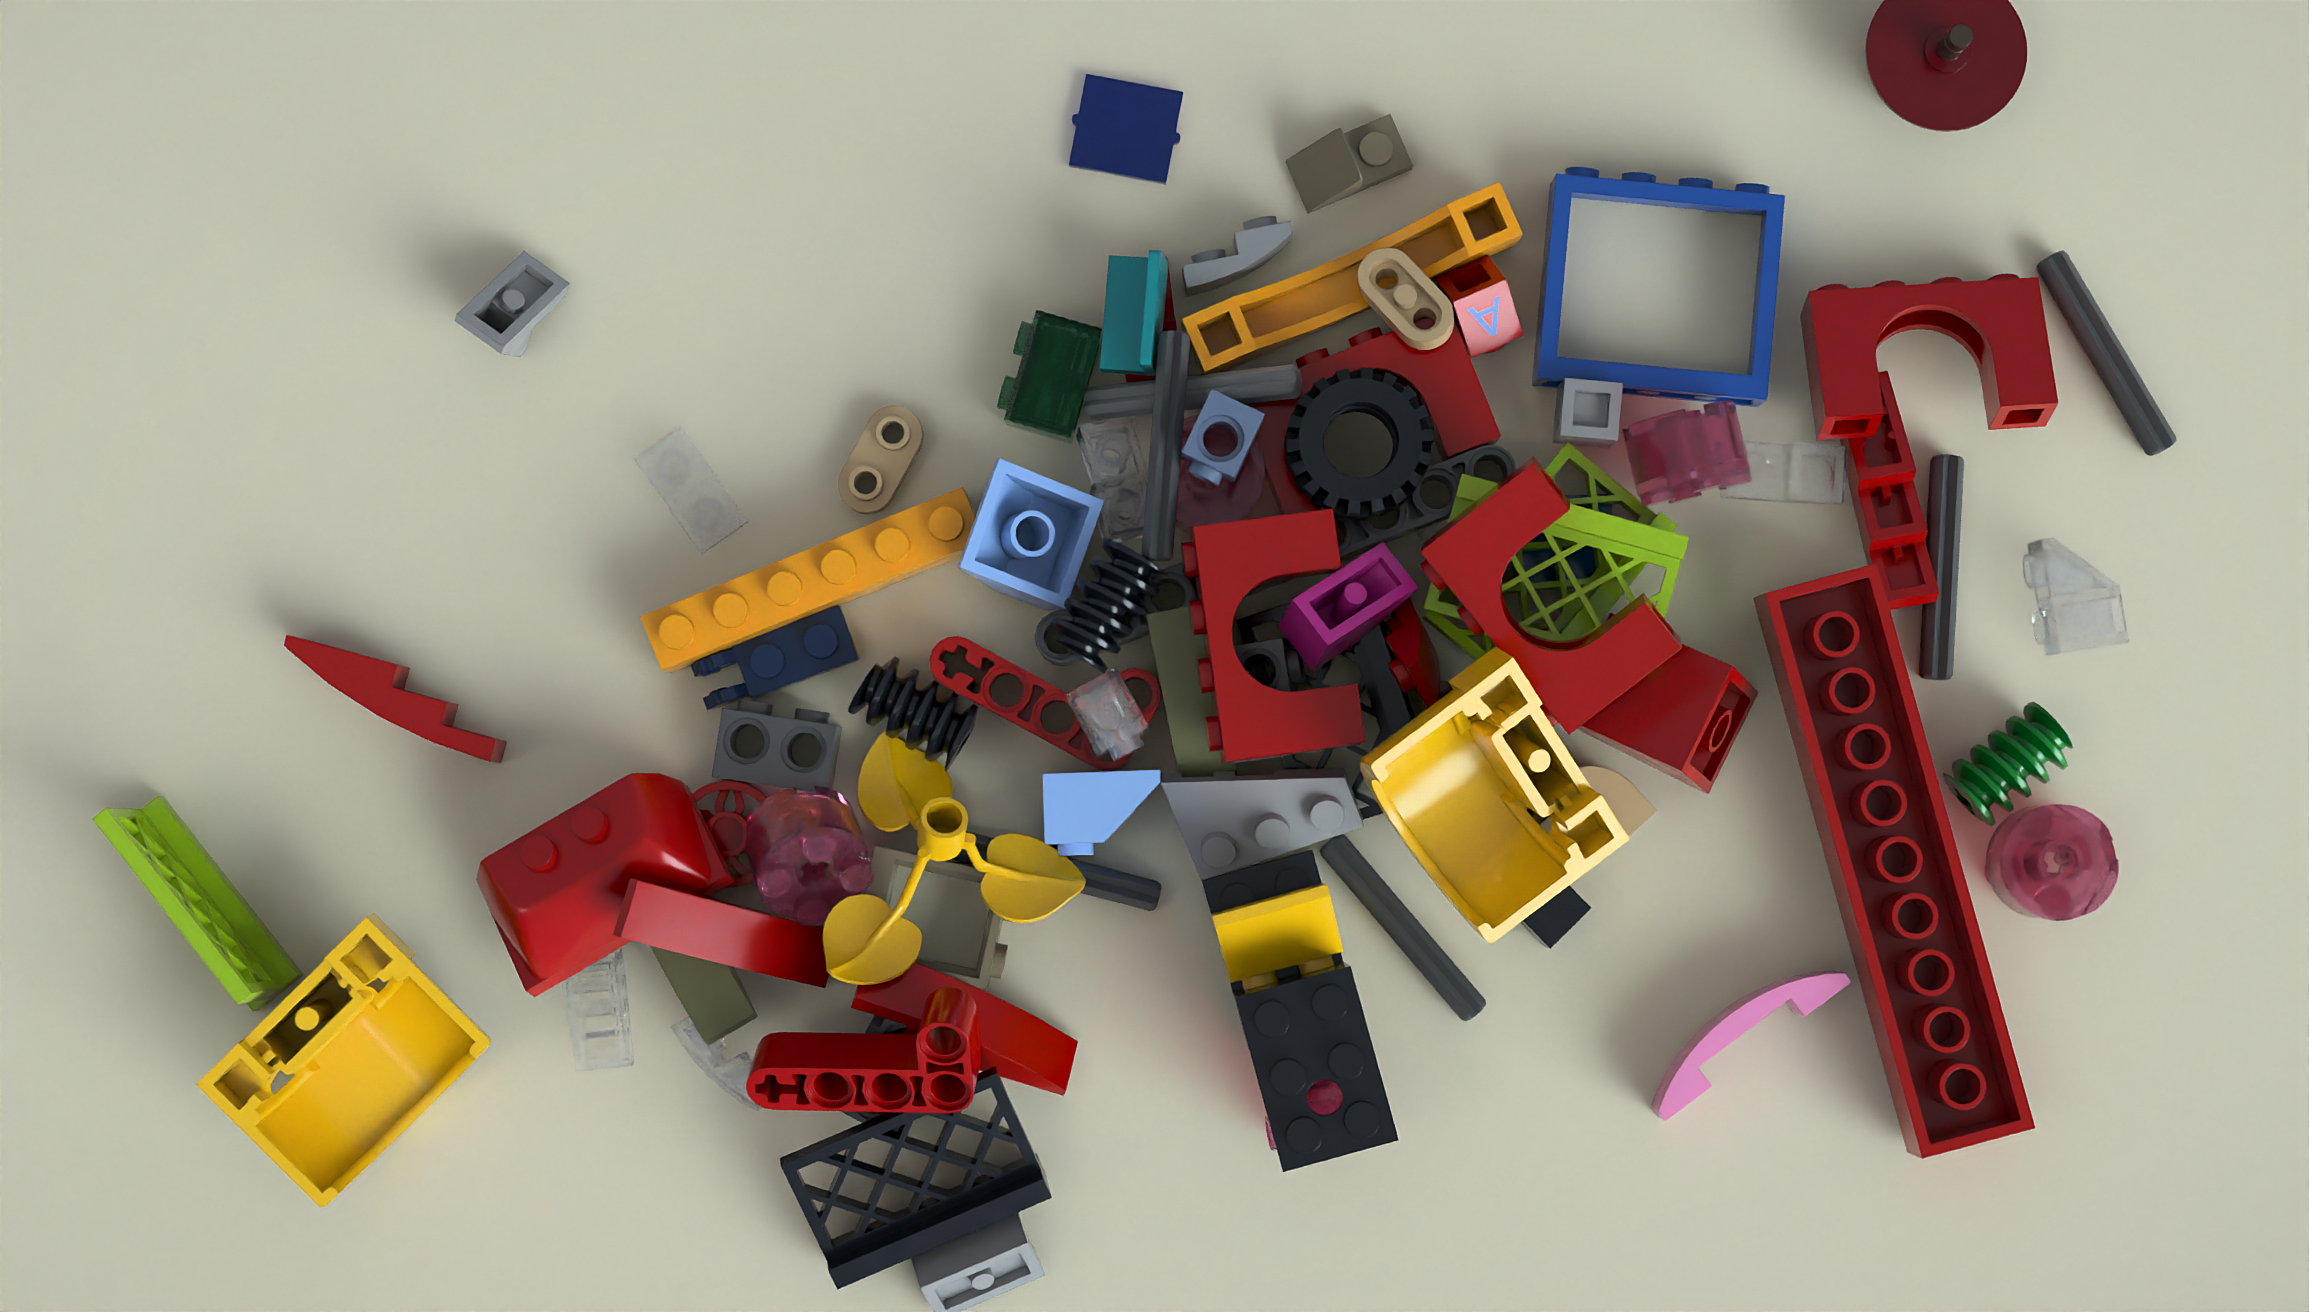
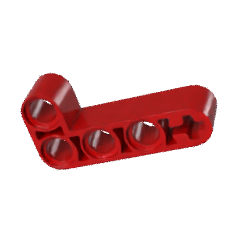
(1035, 697)
(875, 1070)

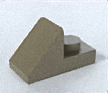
(1348, 162)

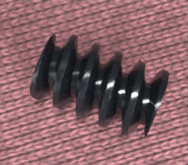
(1106, 604)
(914, 711)

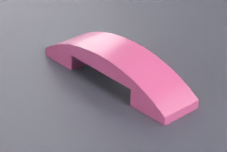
(1684, 1079)

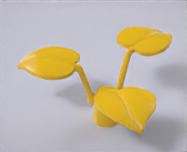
(899, 787)

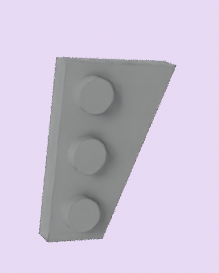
(1255, 817)

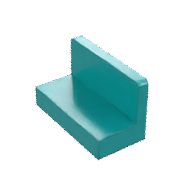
(1133, 313)

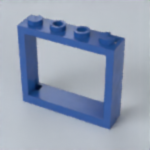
(1655, 380)

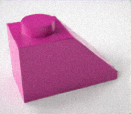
(1346, 606)

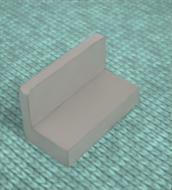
(978, 1266)

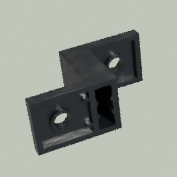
(1306, 1033)

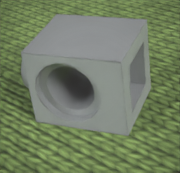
(1587, 413)

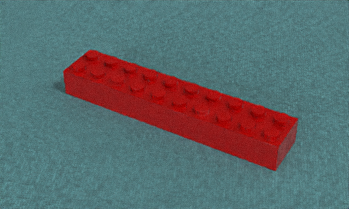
(1893, 862)

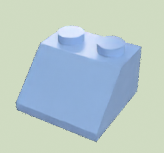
(1030, 536)
(1091, 806)

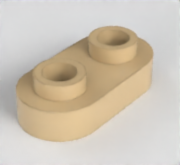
(1408, 301)
(883, 460)

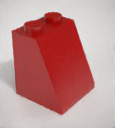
(1679, 717)

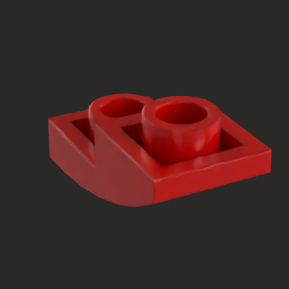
(1414, 653)

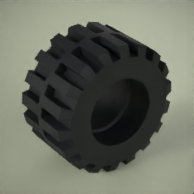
(1370, 395)

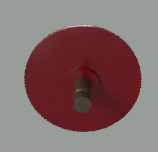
(1946, 60)

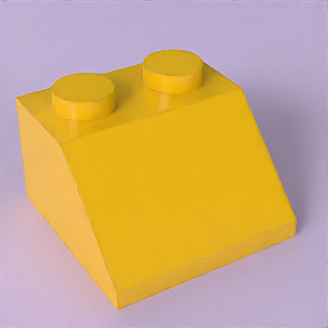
(1277, 935)

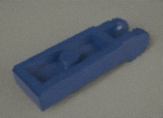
(782, 657)

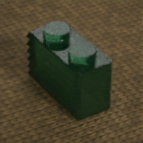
(1051, 376)

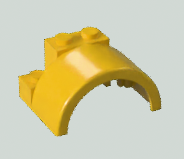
(1461, 792)
(360, 1061)

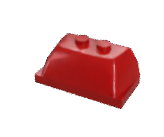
(567, 879)

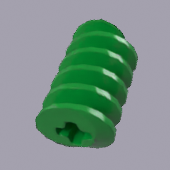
(2009, 762)

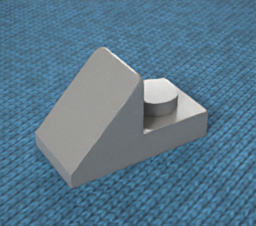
(513, 305)

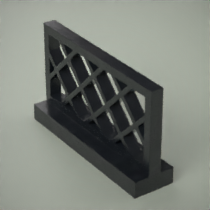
(1387, 699)
(926, 1222)

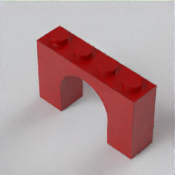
(1991, 318)
(1439, 376)
(1568, 676)
(1249, 716)

